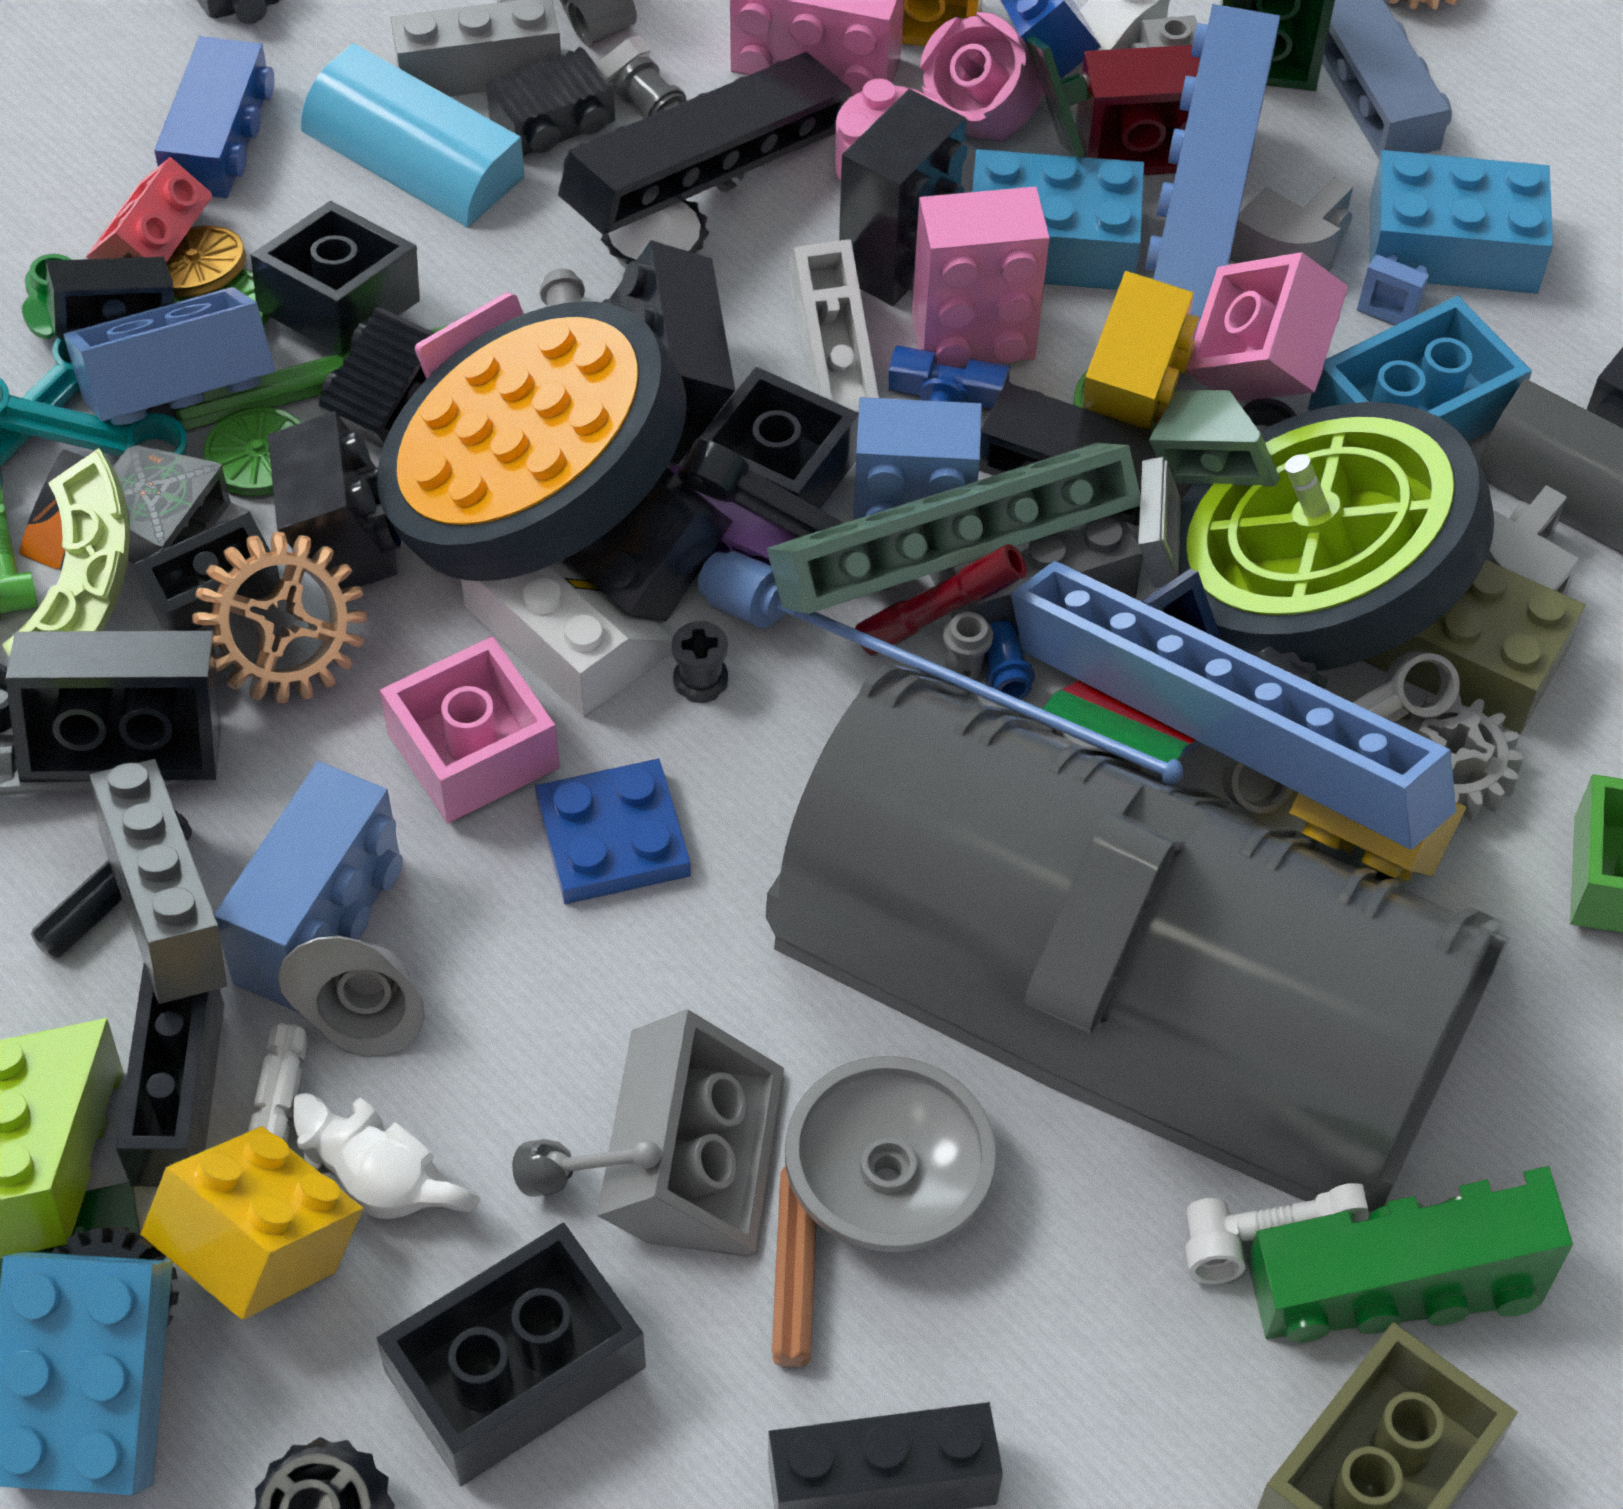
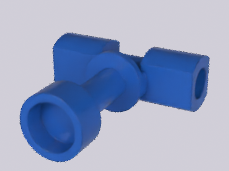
(918, 374)

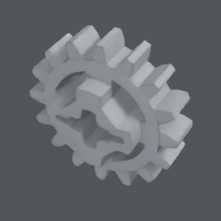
(1481, 754)

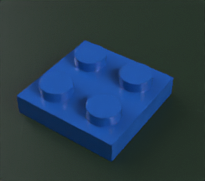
(612, 831)

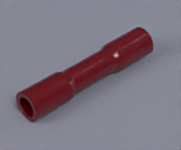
(971, 584)

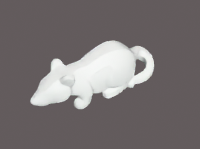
(377, 1168)

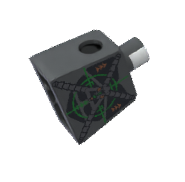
(168, 497)

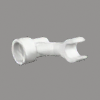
(1216, 1237)

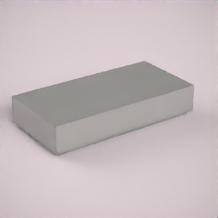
(1159, 521)

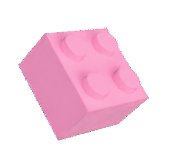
(1267, 327)
(470, 729)

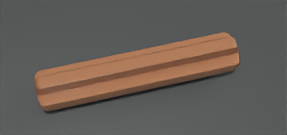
(793, 1280)

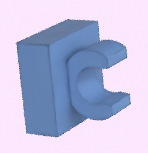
(1392, 290)

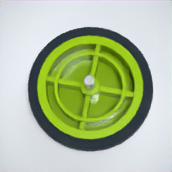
(1354, 545)

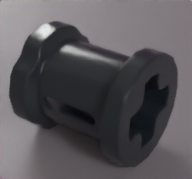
(700, 655)

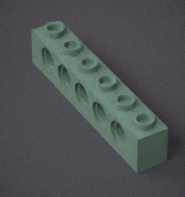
(953, 527)

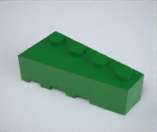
(1412, 1261)

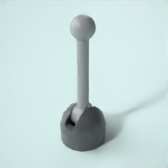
(546, 1165)

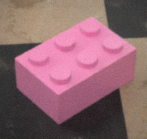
(846, 36)
(980, 275)

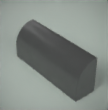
(1561, 446)

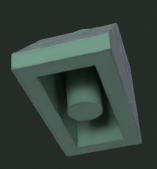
(1212, 441)

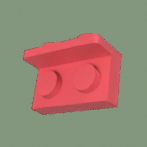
(154, 215)

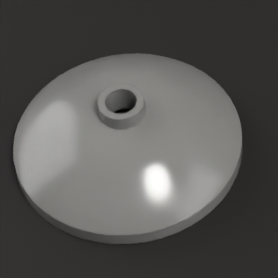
(899, 1119)

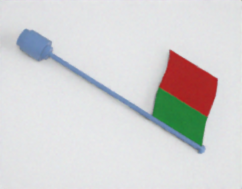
(749, 593)

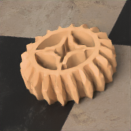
(290, 590)

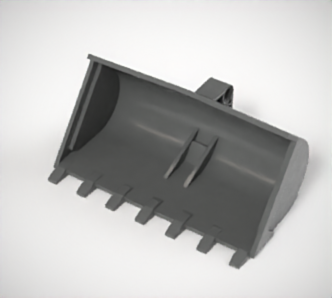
(1127, 938)

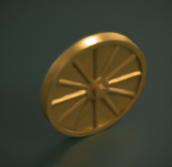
(206, 260)

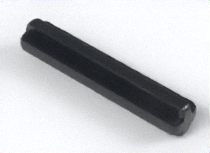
(83, 908)

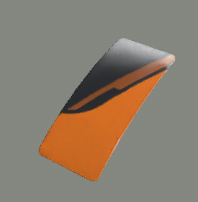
(44, 529)

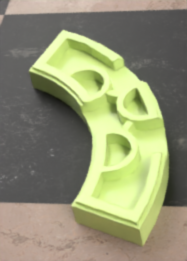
(95, 546)

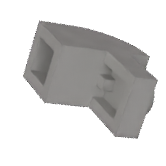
(1280, 227)
(1524, 543)

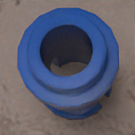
(1006, 662)

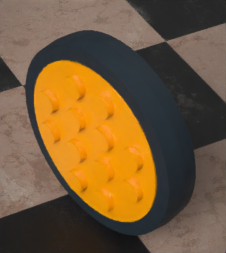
(532, 441)

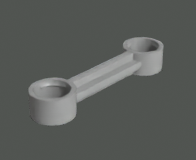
(1386, 701)

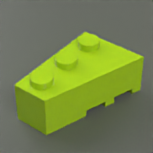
(50, 1118)

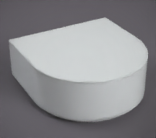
(621, 56)

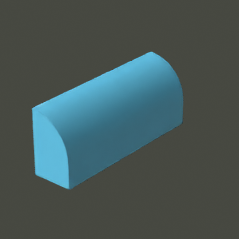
(412, 135)

